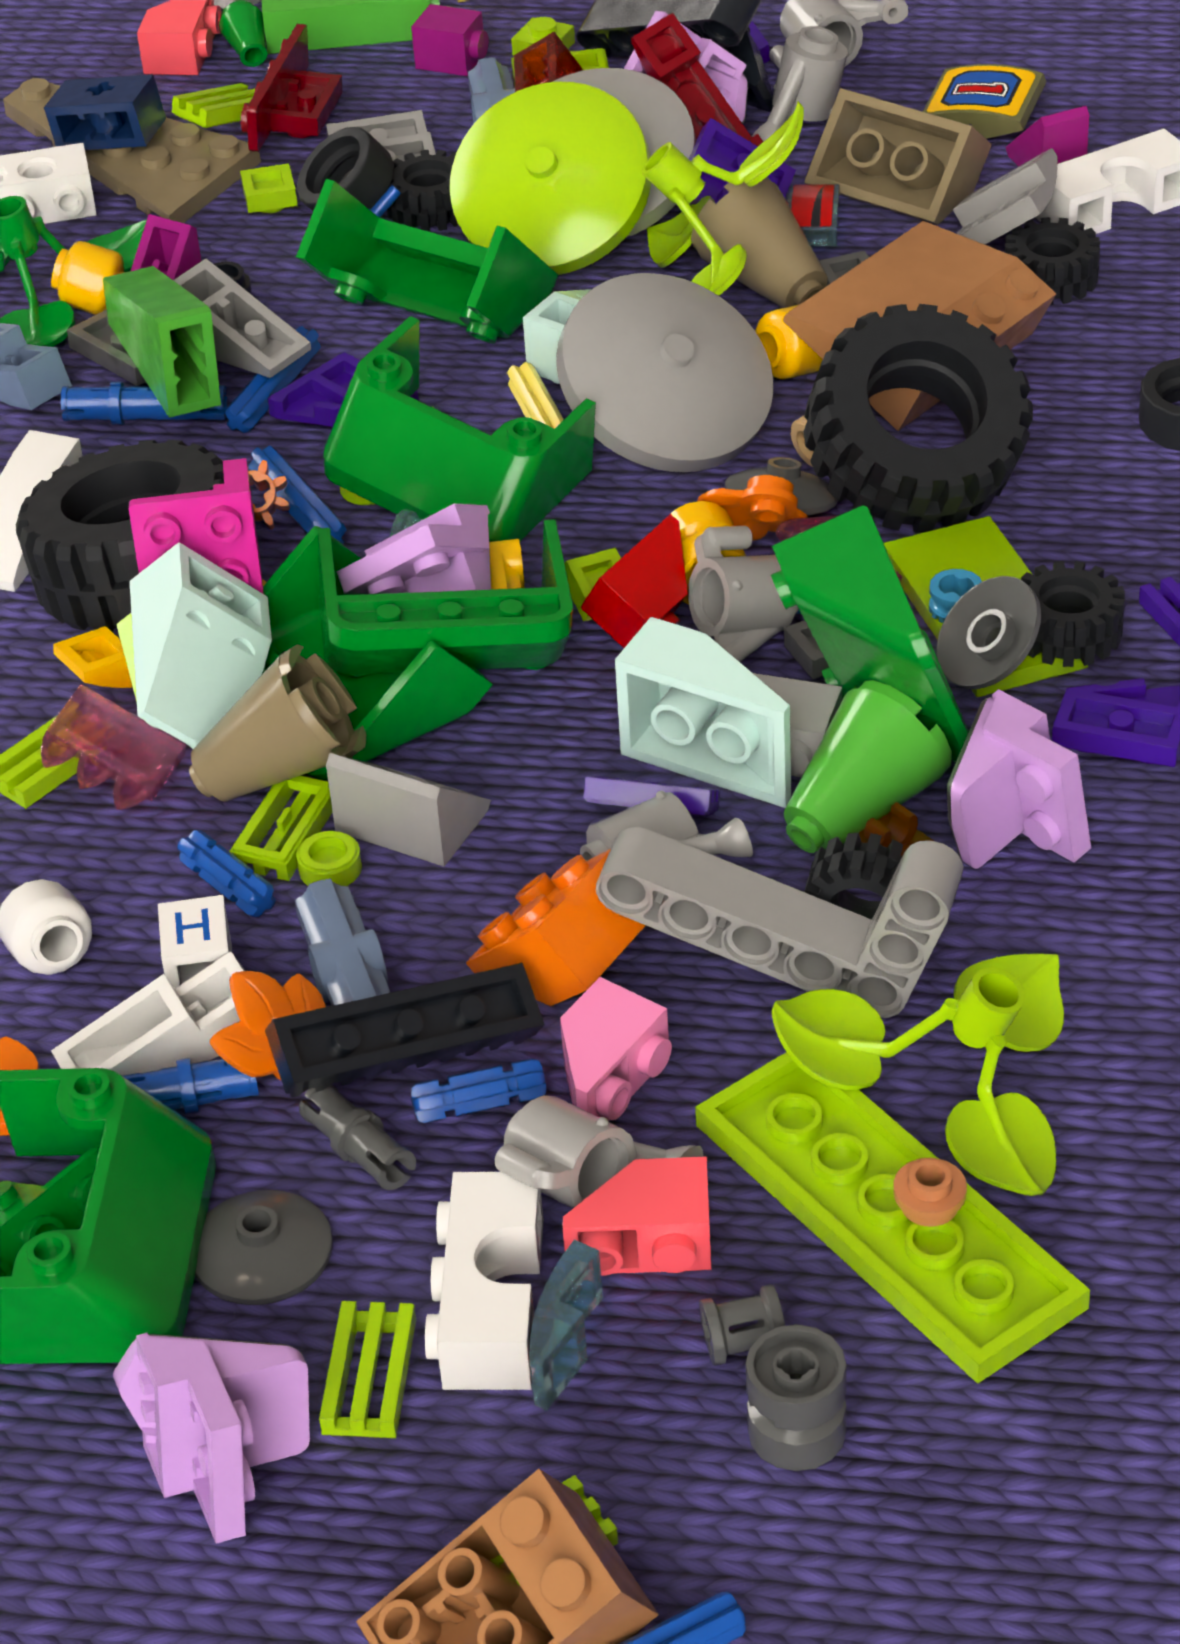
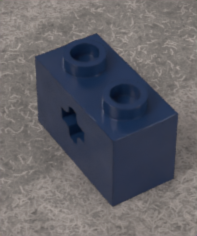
(106, 112)

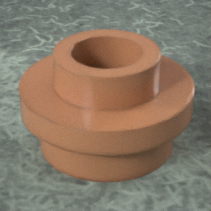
(930, 1191)

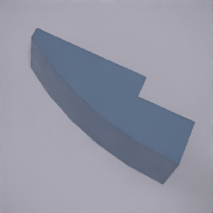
(28, 371)

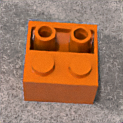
(558, 933)

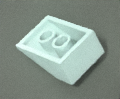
(702, 713)

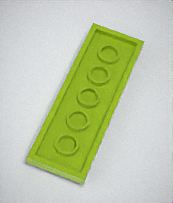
(833, 1161)

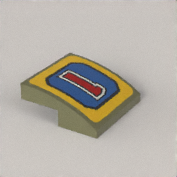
(987, 96)

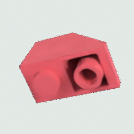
(178, 36)
(647, 1218)

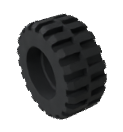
(937, 357)
(80, 528)

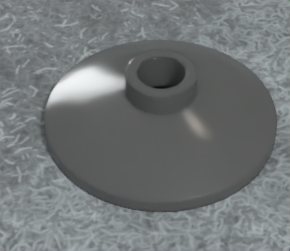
(808, 488)
(988, 632)
(263, 1247)

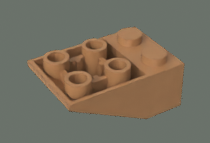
(566, 1569)

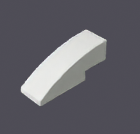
(30, 463)
(158, 1025)

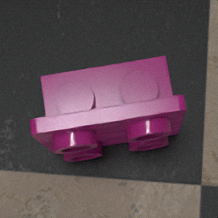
(209, 522)

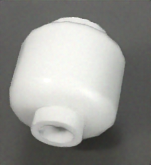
(44, 927)

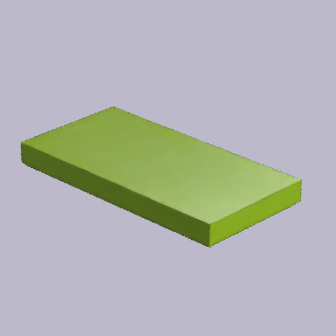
(978, 549)

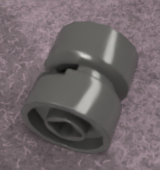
(796, 1397)

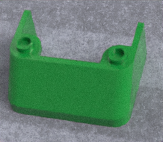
(423, 270)
(426, 460)
(477, 626)
(142, 1226)

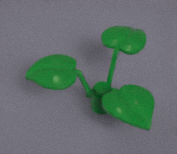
(18, 240)

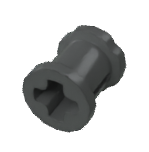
(719, 1317)

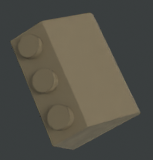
(898, 157)

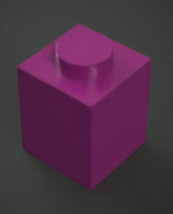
(449, 39)

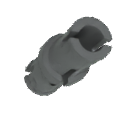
(358, 1136)

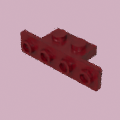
(290, 96)

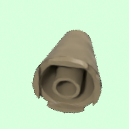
(778, 253)
(278, 729)

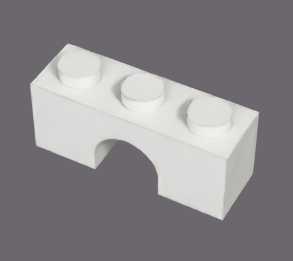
(1132, 171)
(484, 1325)

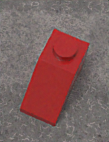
(641, 585)

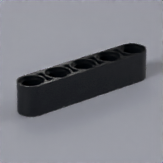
(615, 22)

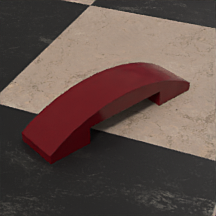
(673, 59)

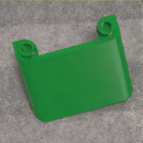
(863, 617)
(389, 705)

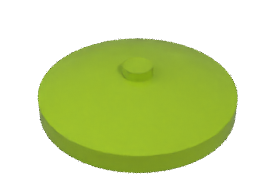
(555, 171)

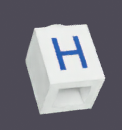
(192, 936)

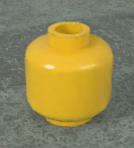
(80, 275)
(785, 349)

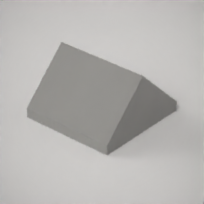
(401, 809)

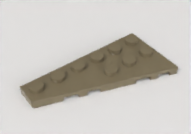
(170, 176)

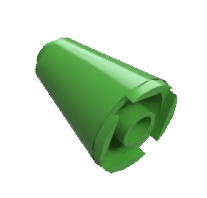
(864, 765)

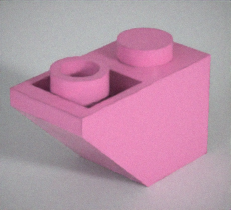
(612, 1047)

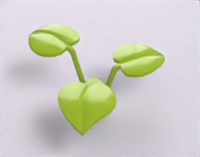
(681, 183)
(994, 1005)

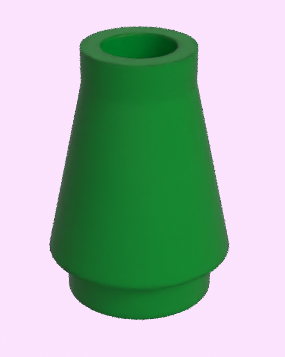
(244, 30)

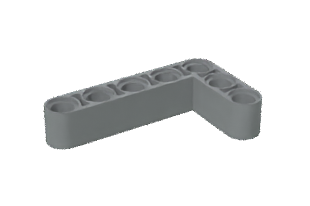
(782, 927)

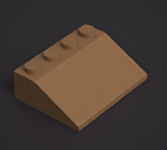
(930, 269)

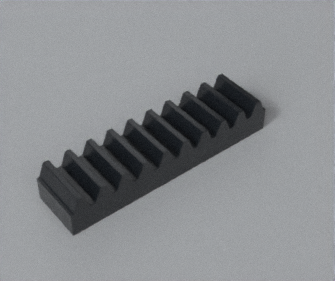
(403, 1029)

